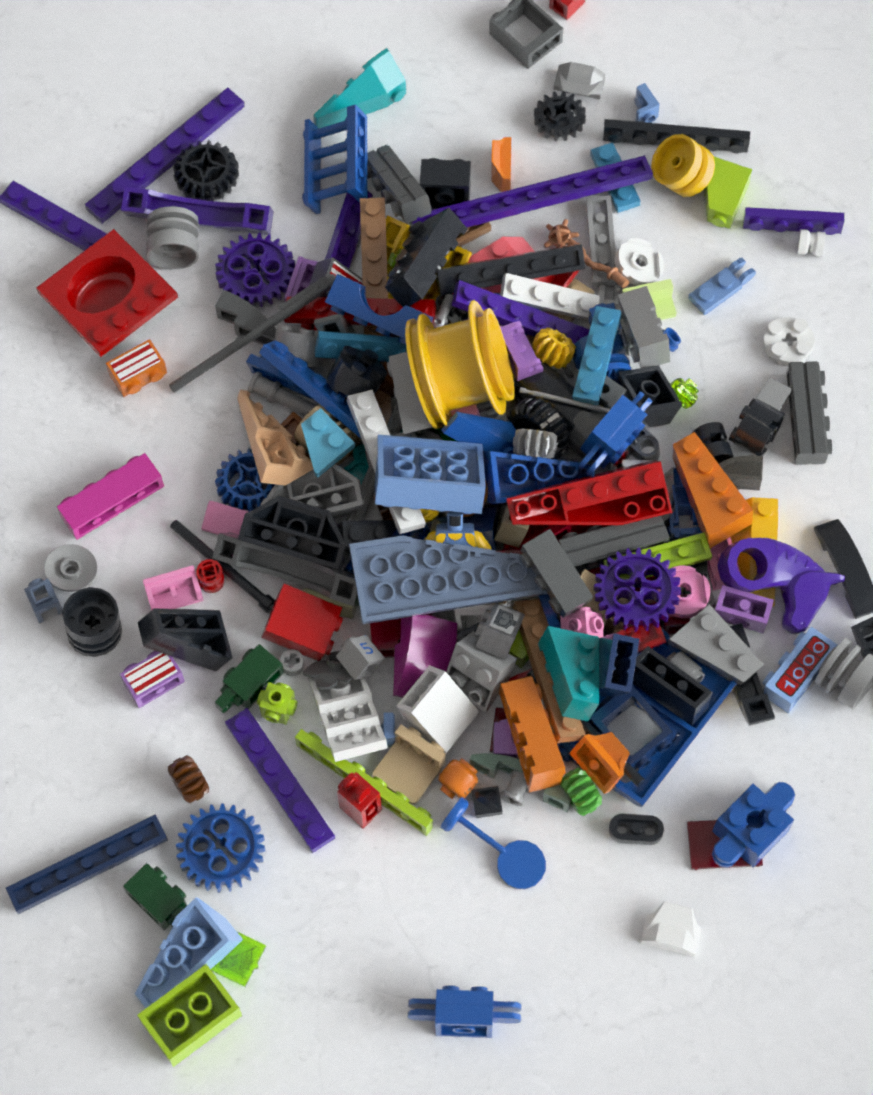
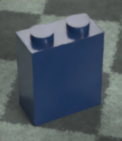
(616, 664)

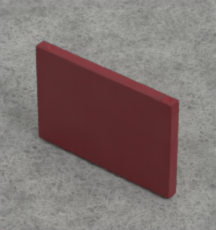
(701, 845)

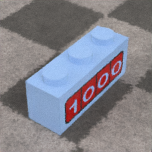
(797, 669)

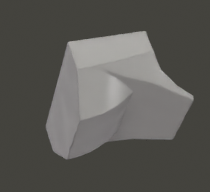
(579, 80)

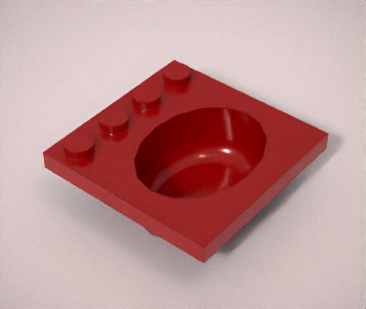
(107, 293)

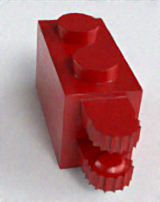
(359, 799)

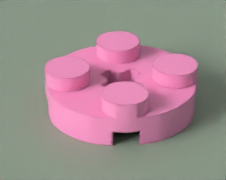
(699, 589)

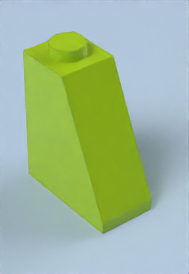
(726, 192)

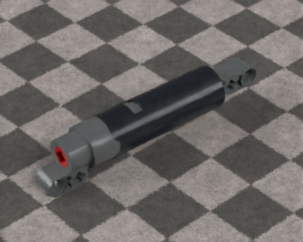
(579, 420)

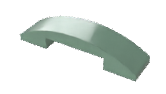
(490, 764)

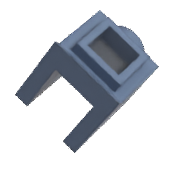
(42, 597)

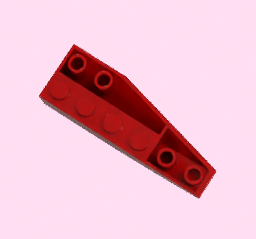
(598, 499)

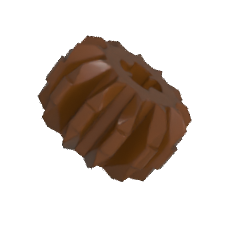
(188, 779)

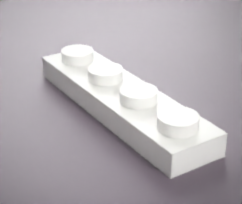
(548, 296)

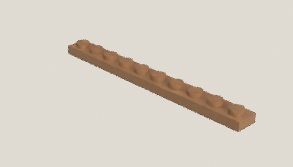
(375, 269)

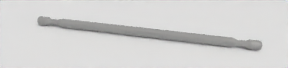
(565, 400)

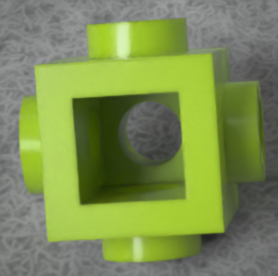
(281, 709)

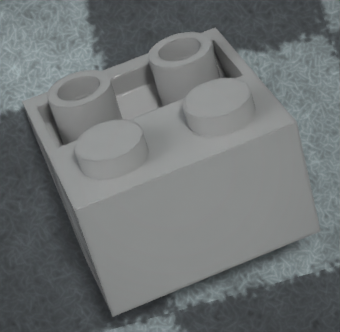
(479, 672)

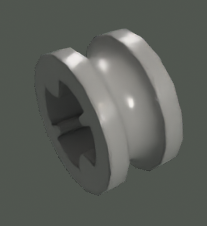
(297, 668)

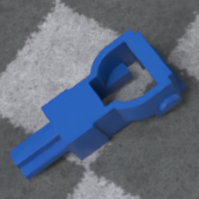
(681, 506)

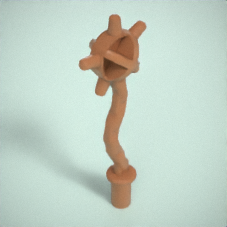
(561, 236)

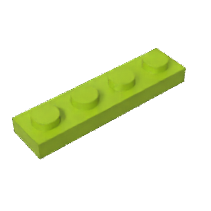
(679, 552)

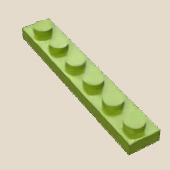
(395, 802)

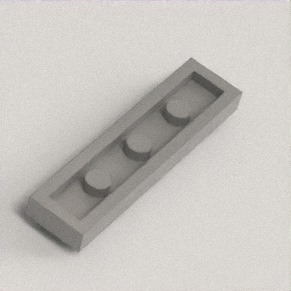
(601, 236)

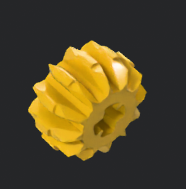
(553, 348)

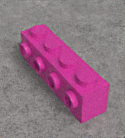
(110, 495)

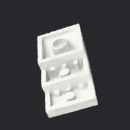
(349, 719)

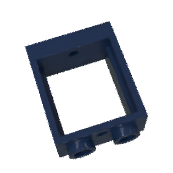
(616, 707)

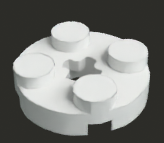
(641, 250)
(788, 328)

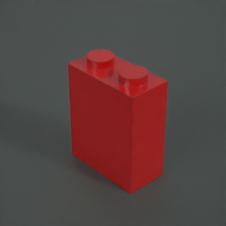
(303, 623)

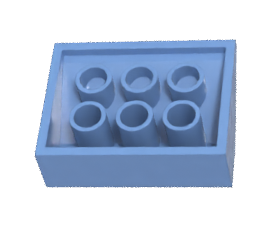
(429, 474)

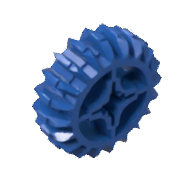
(236, 495)

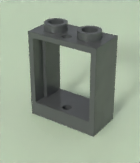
(537, 48)

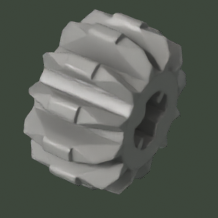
(535, 443)

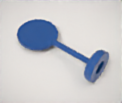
(519, 862)

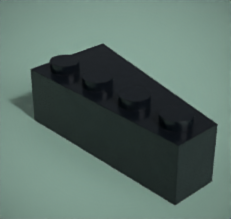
(423, 256)

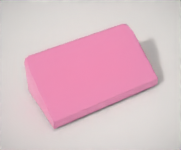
(222, 518)

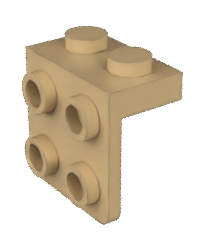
(410, 764)

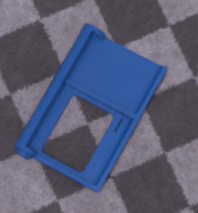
(663, 762)

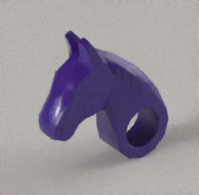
(781, 566)

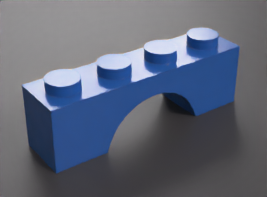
(351, 298)

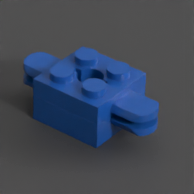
(614, 433)
(753, 825)
(464, 1011)

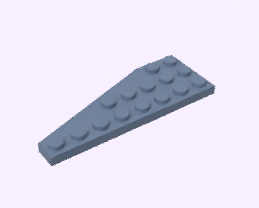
(422, 577)

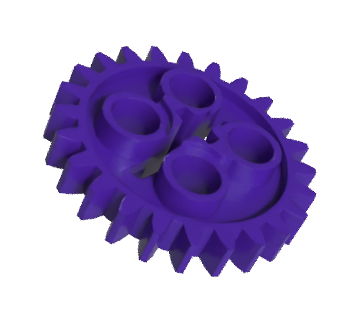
(272, 258)
(637, 611)

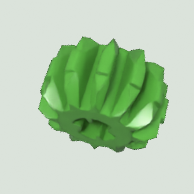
(581, 791)

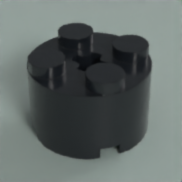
(356, 372)
(758, 427)

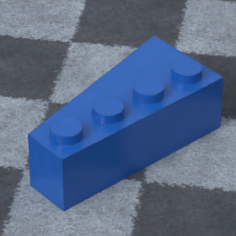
(518, 474)

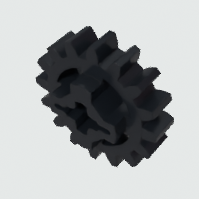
(560, 117)

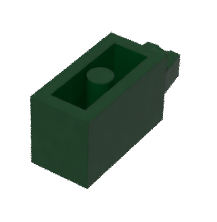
(246, 681)
(155, 895)

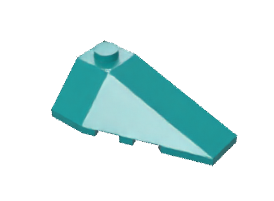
(371, 91)

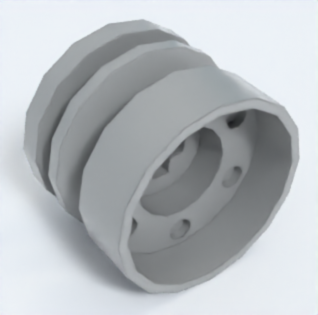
(172, 238)
(848, 672)

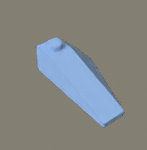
(196, 939)

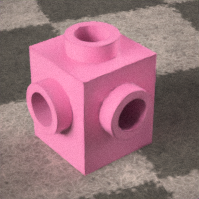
(584, 622)

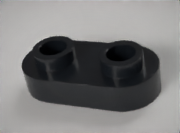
(636, 828)

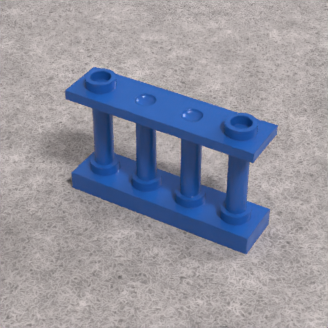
(354, 165)

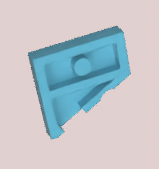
(325, 441)

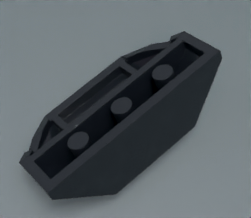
(295, 531)

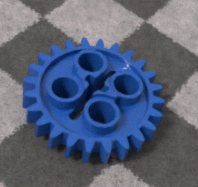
(201, 863)

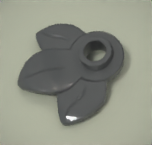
(328, 672)

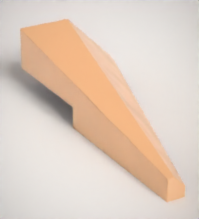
(274, 453)

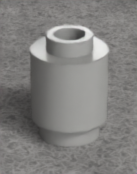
(687, 665)

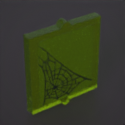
(241, 961)

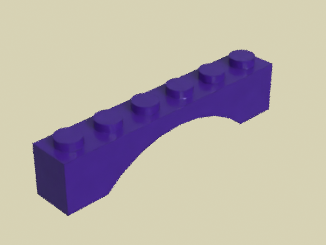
(221, 215)

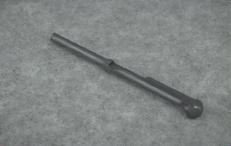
(286, 310)

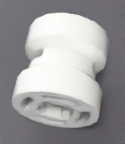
(811, 243)

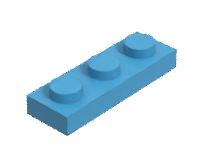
(624, 197)

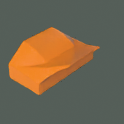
(501, 164)
(602, 759)

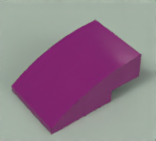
(423, 643)

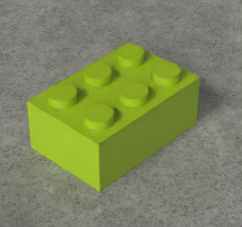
(189, 1015)

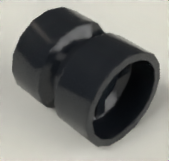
(715, 438)

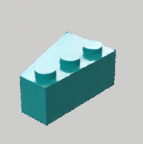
(574, 669)

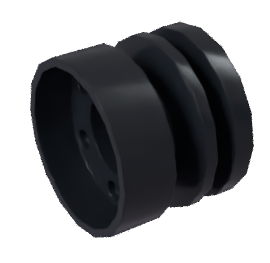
(88, 609)

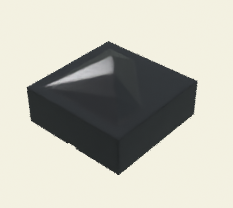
(486, 802)

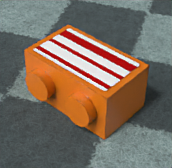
(136, 368)

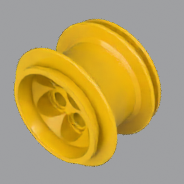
(459, 364)

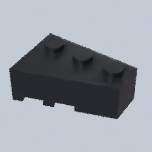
(187, 635)

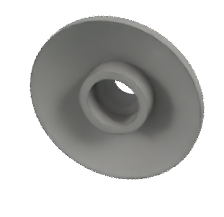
(70, 558)

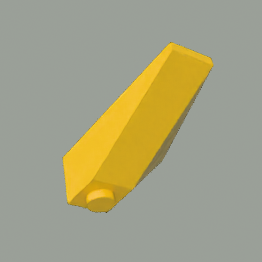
(763, 526)

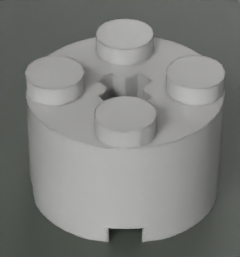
(300, 343)

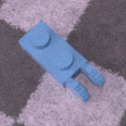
(720, 287)

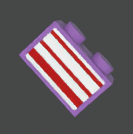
(151, 677)

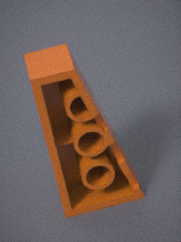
(711, 493)
(532, 734)

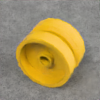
(682, 165)

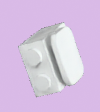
(437, 708)

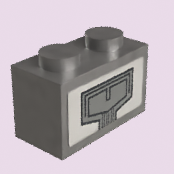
(498, 630)

